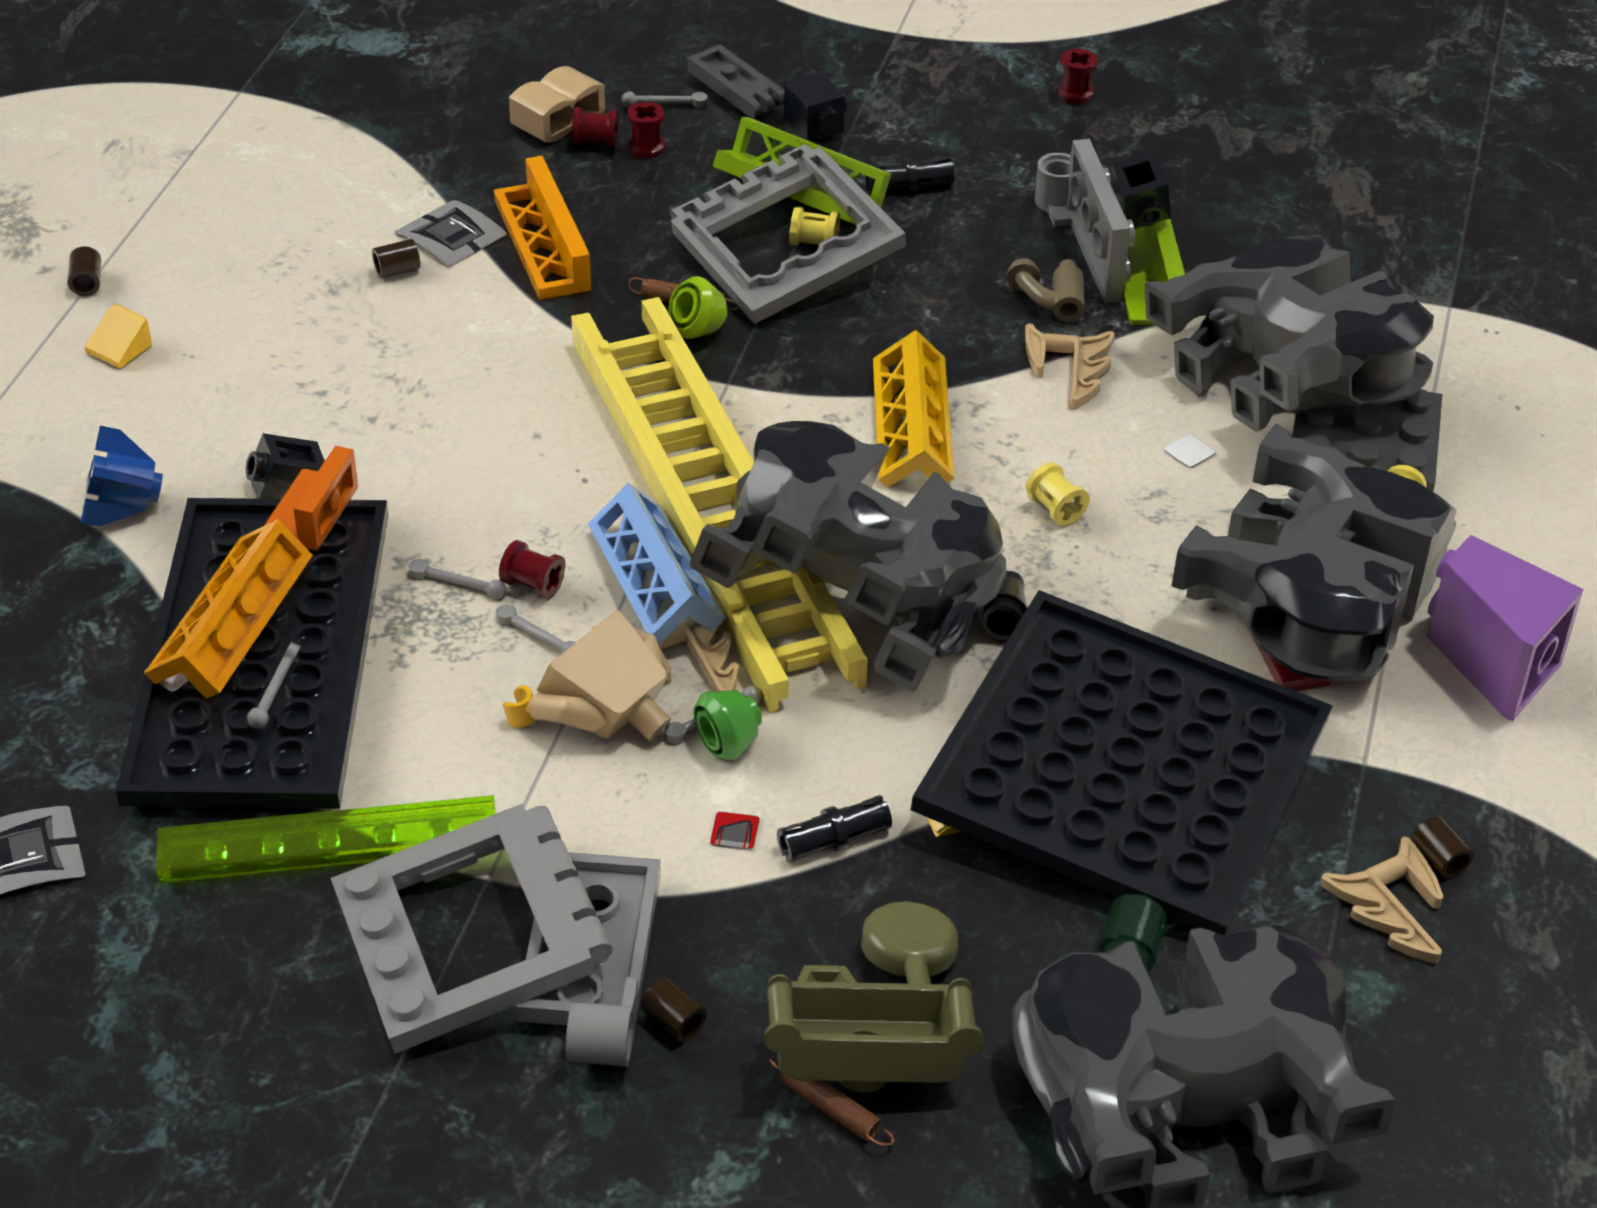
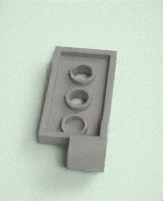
(1080, 194)
(604, 1005)

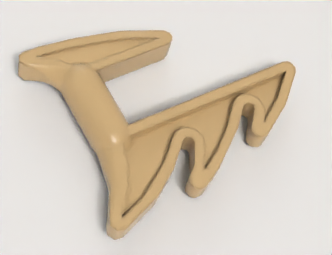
(1087, 359)
(709, 656)
(1381, 910)

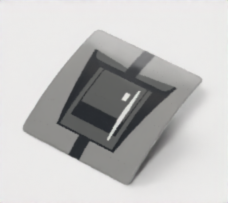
(453, 232)
(38, 848)

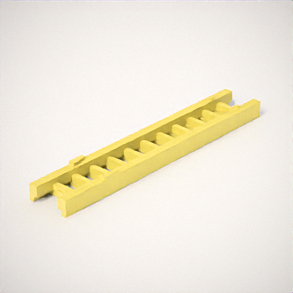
(665, 476)

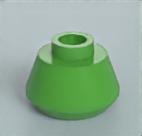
(726, 722)

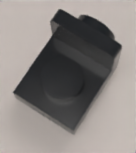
(280, 459)

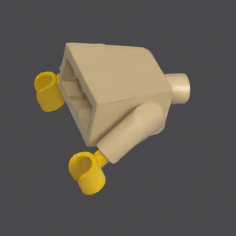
(599, 684)

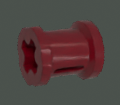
(1077, 76)
(595, 127)
(646, 129)
(532, 569)

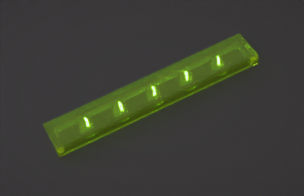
(308, 838)

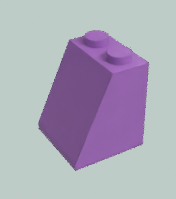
(1501, 622)

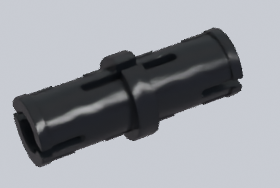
(915, 175)
(834, 828)

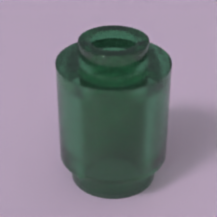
(1136, 920)

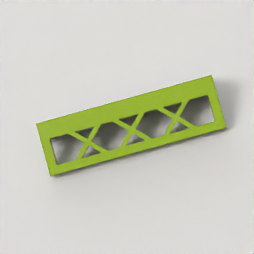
(739, 162)

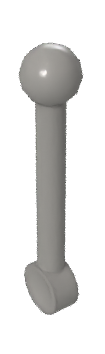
(697, 99)
(420, 570)
(507, 615)
(258, 716)
(676, 732)

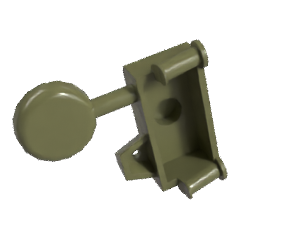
(878, 1031)

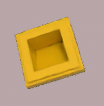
(119, 336)

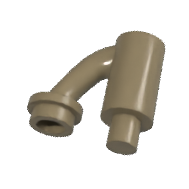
(1068, 292)

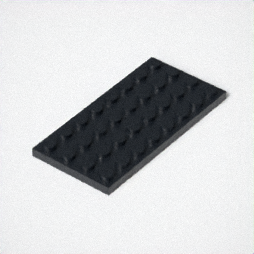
(204, 749)

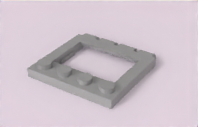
(799, 275)
(391, 952)

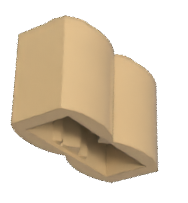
(549, 105)

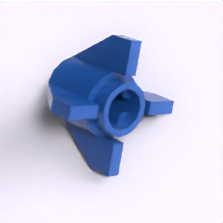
(120, 480)

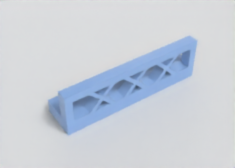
(659, 551)

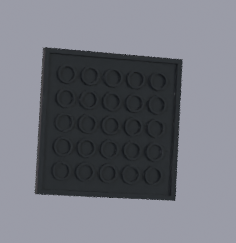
(1124, 762)

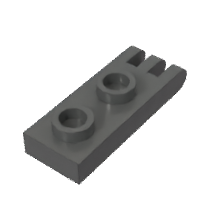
(735, 80)

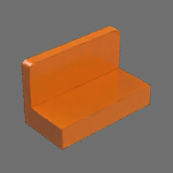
(318, 498)

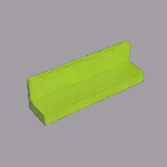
(1150, 259)

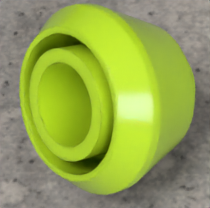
(697, 308)

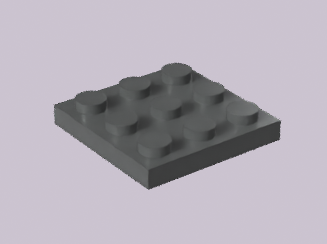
(1380, 434)

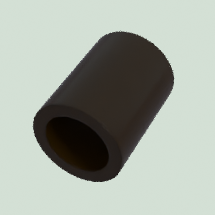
(396, 258)
(84, 271)
(1442, 847)
(673, 1009)

